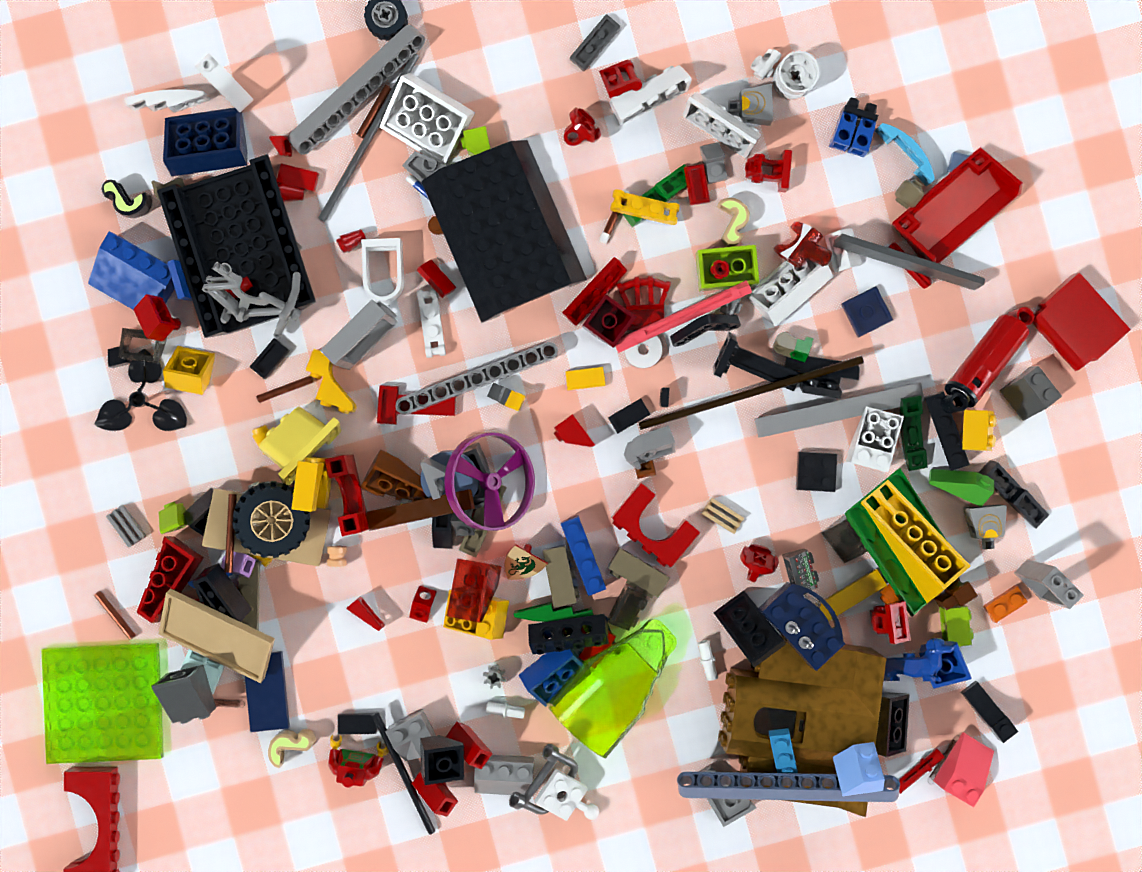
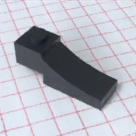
(989, 712)

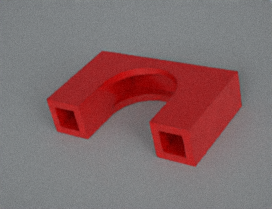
(345, 472)
(667, 549)
(476, 754)

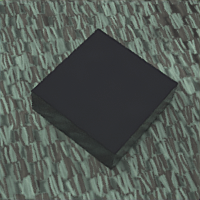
(664, 397)

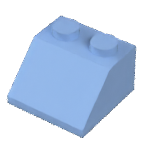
(859, 770)

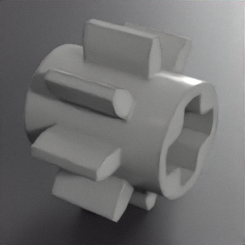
(731, 308)
(489, 676)

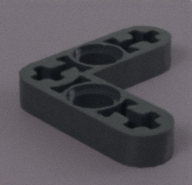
(705, 323)

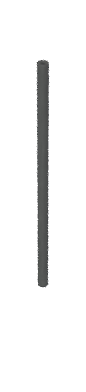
(364, 145)

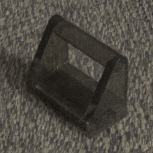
(126, 337)

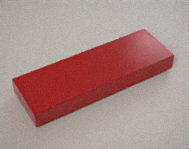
(444, 408)

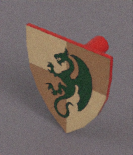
(522, 563)

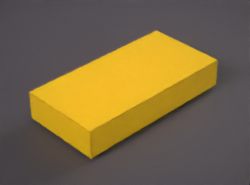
(585, 378)

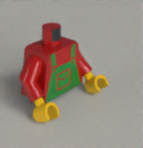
(354, 766)

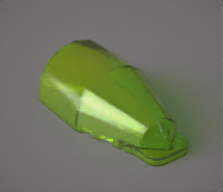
(613, 687)

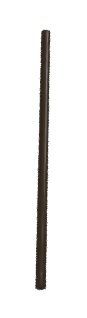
(751, 392)

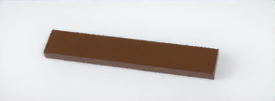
(417, 510)

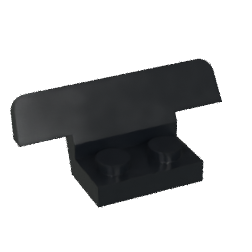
(824, 385)

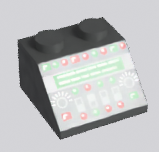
(800, 568)

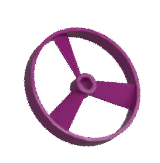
(490, 483)

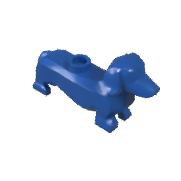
(924, 666)

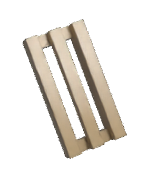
(736, 523)

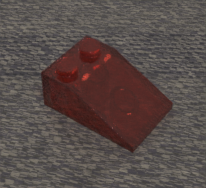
(472, 589)

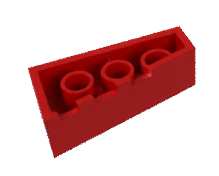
(172, 570)

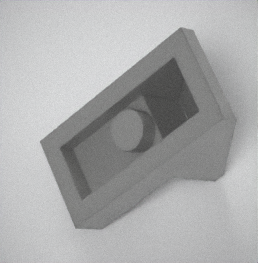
(713, 162)
(433, 471)

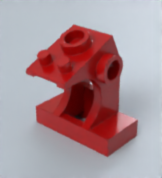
(780, 170)
(886, 618)

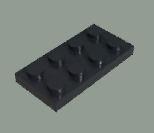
(749, 629)

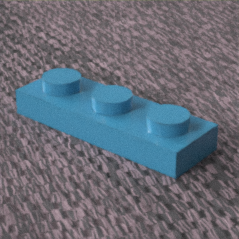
(783, 751)

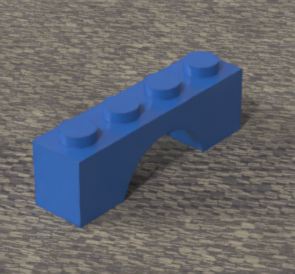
(583, 555)

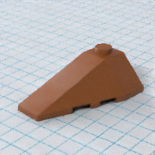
(393, 478)

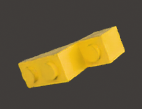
(330, 391)

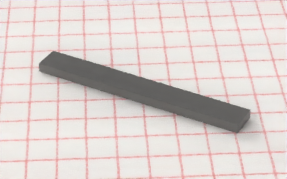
(908, 262)

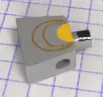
(754, 105)
(986, 523)

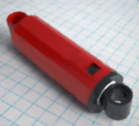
(987, 360)

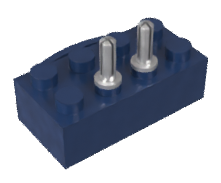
(804, 624)

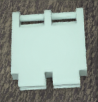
(212, 668)

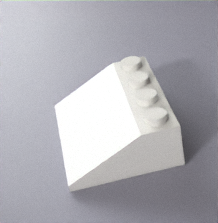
(426, 118)
(720, 124)

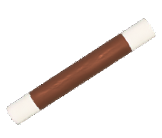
(610, 224)

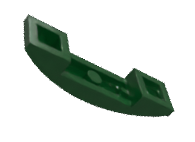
(911, 433)

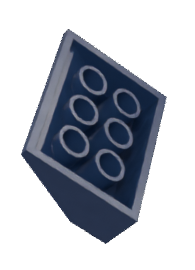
(204, 142)

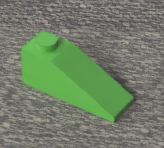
(963, 484)

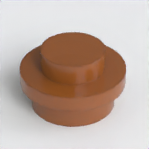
(434, 226)

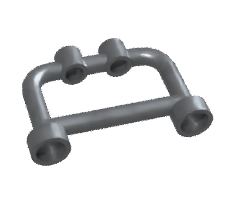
(551, 754)

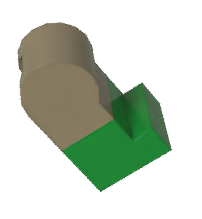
(792, 347)

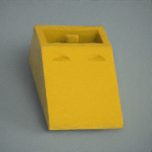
(491, 626)

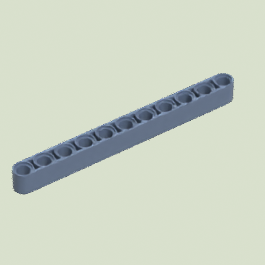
(777, 790)

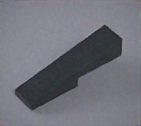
(1016, 496)

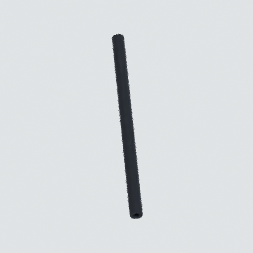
(404, 774)

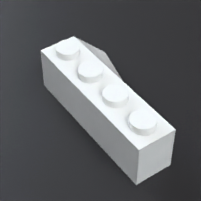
(653, 93)

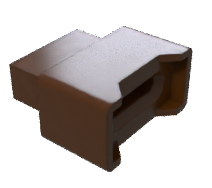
(956, 594)

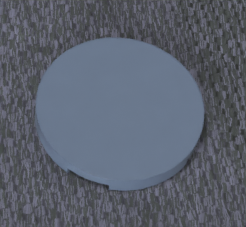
(461, 481)

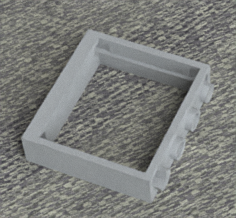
(360, 334)

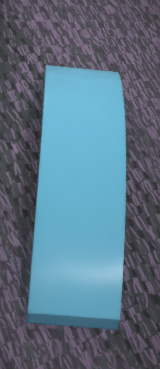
(911, 148)

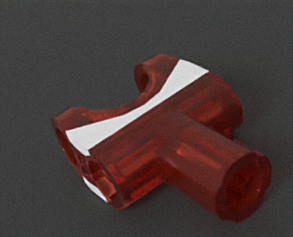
(804, 247)

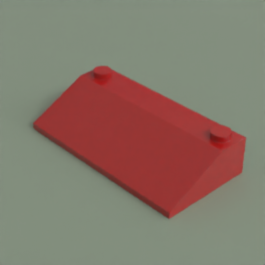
(958, 206)

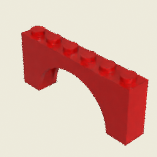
(100, 790)

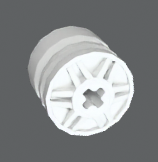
(803, 67)

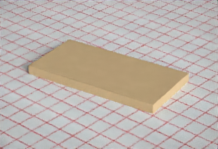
(307, 553)
(216, 635)

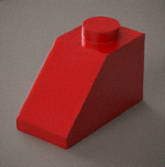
(572, 432)

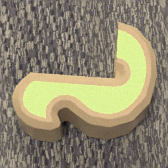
(739, 220)
(290, 741)

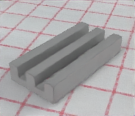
(119, 529)

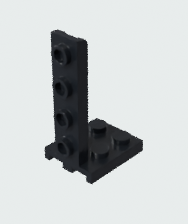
(751, 362)

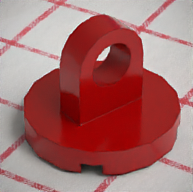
(583, 125)
(759, 561)

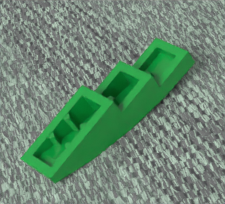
(546, 613)

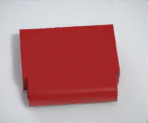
(1078, 322)

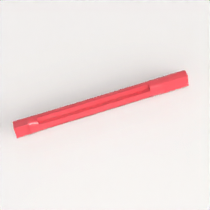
(683, 316)

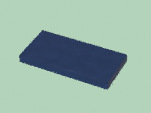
(268, 699)

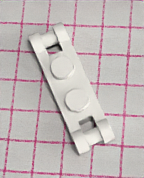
(431, 323)

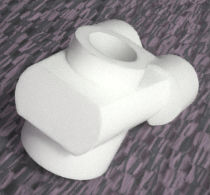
(763, 66)

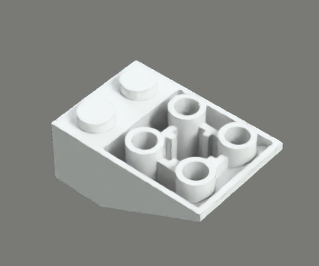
(875, 439)

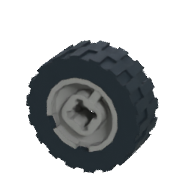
(385, 18)

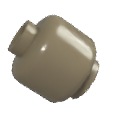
(909, 193)

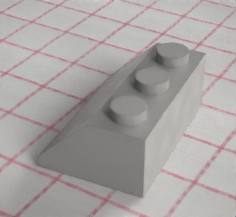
(504, 775)

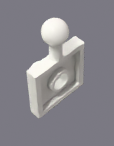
(565, 806)

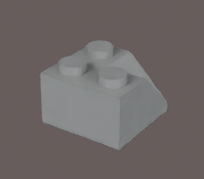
(407, 732)

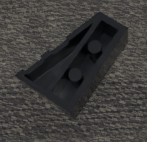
(220, 593)

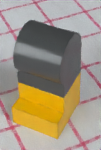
(506, 396)

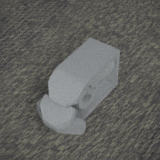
(650, 446)

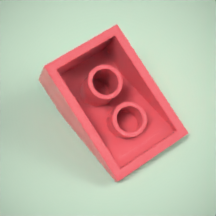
(966, 770)

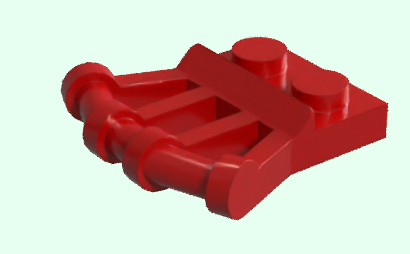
(647, 313)

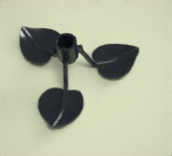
(115, 416)

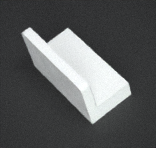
(841, 258)

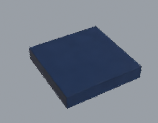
(867, 312)

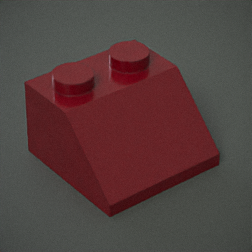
(609, 321)

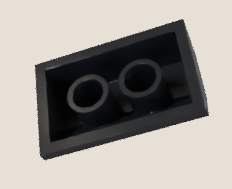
(892, 724)

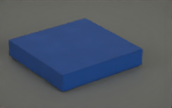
(179, 280)

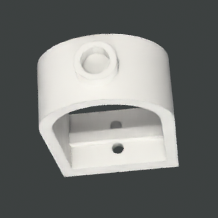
(224, 82)
(387, 244)

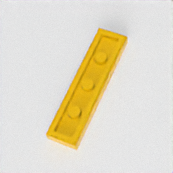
(854, 593)

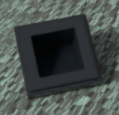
(113, 358)

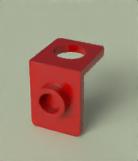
(421, 607)

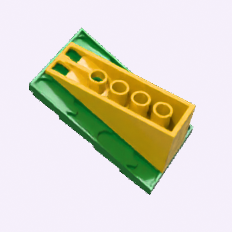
(905, 542)

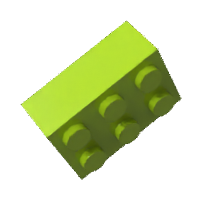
(742, 267)

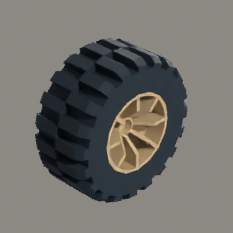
(267, 522)

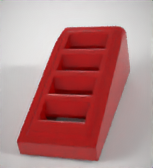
(365, 613)

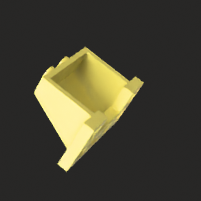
(295, 438)

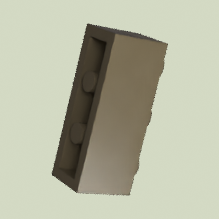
(638, 573)
(560, 576)

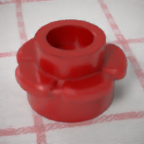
(720, 264)

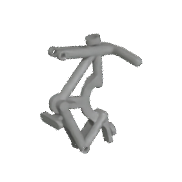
(217, 289)

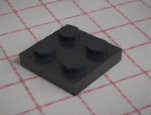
(816, 471)

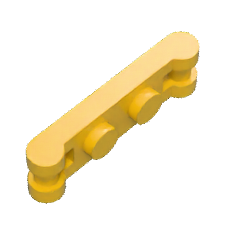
(644, 207)

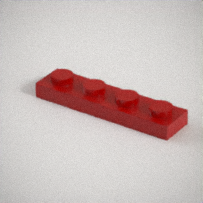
(594, 291)

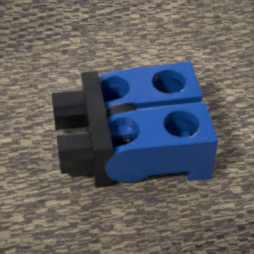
(858, 122)

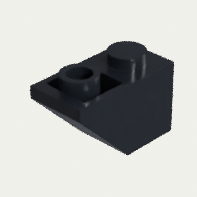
(442, 532)

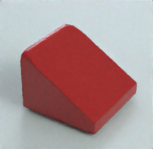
(282, 145)

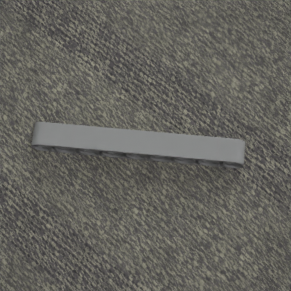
(356, 89)
(467, 378)
(834, 410)

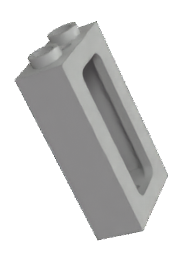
(1048, 583)

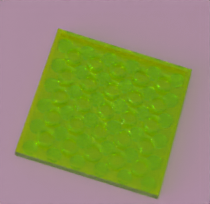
(102, 703)

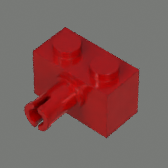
(155, 318)

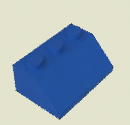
(549, 674)

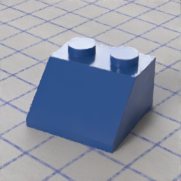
(953, 667)

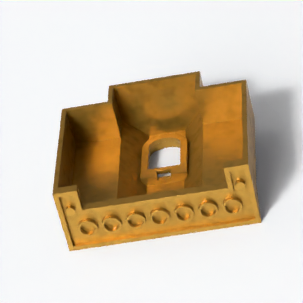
(835, 702)

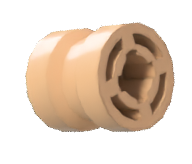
(336, 556)

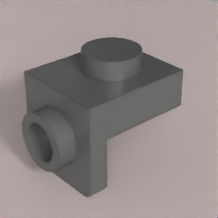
(461, 528)

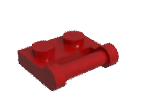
(614, 81)

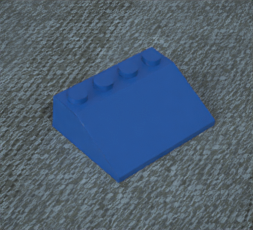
(129, 272)

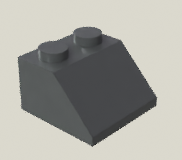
(1030, 392)

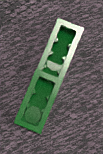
(663, 191)

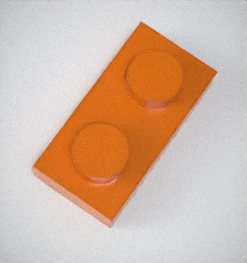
(1005, 604)

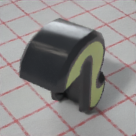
(121, 201)

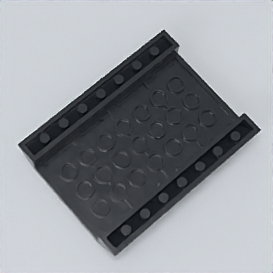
(240, 223)
(503, 228)

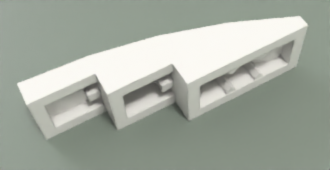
(175, 100)

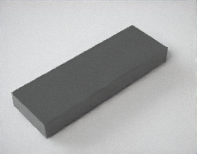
(595, 42)

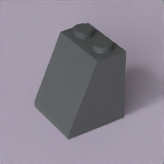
(185, 694)

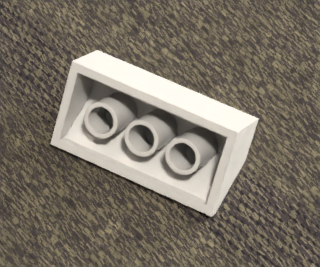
(788, 289)

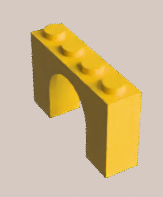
(311, 485)

